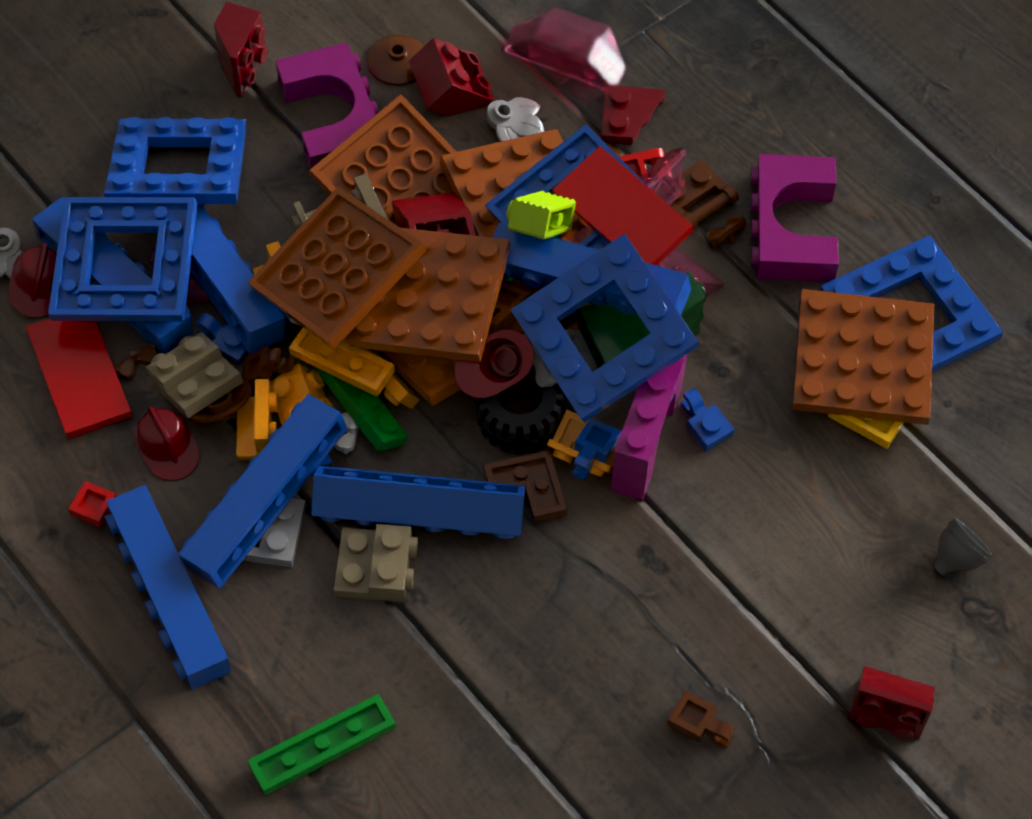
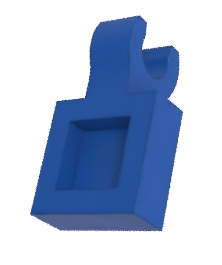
(224, 338)
(705, 424)
(594, 443)

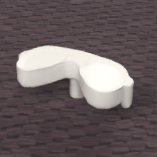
(348, 441)

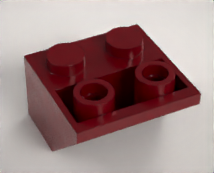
(240, 45)
(450, 78)
(434, 213)
(892, 703)

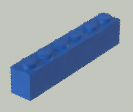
(543, 261)
(113, 267)
(225, 279)
(262, 491)
(418, 501)
(168, 587)

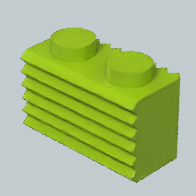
(541, 215)

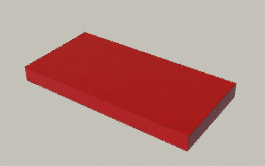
(619, 203)
(78, 375)

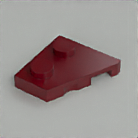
(627, 112)

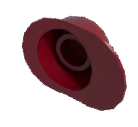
(32, 281)
(503, 363)
(166, 444)

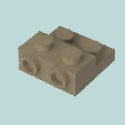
(193, 374)
(375, 563)

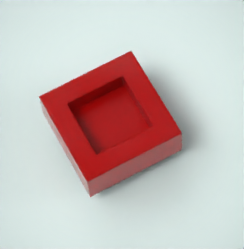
(91, 504)

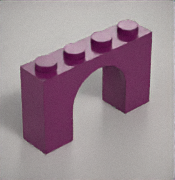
(327, 72)
(778, 251)
(641, 432)

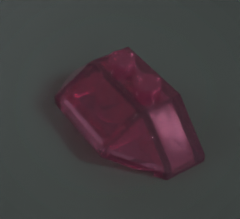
(568, 46)

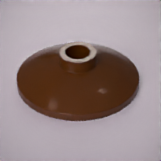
(390, 59)
(225, 406)

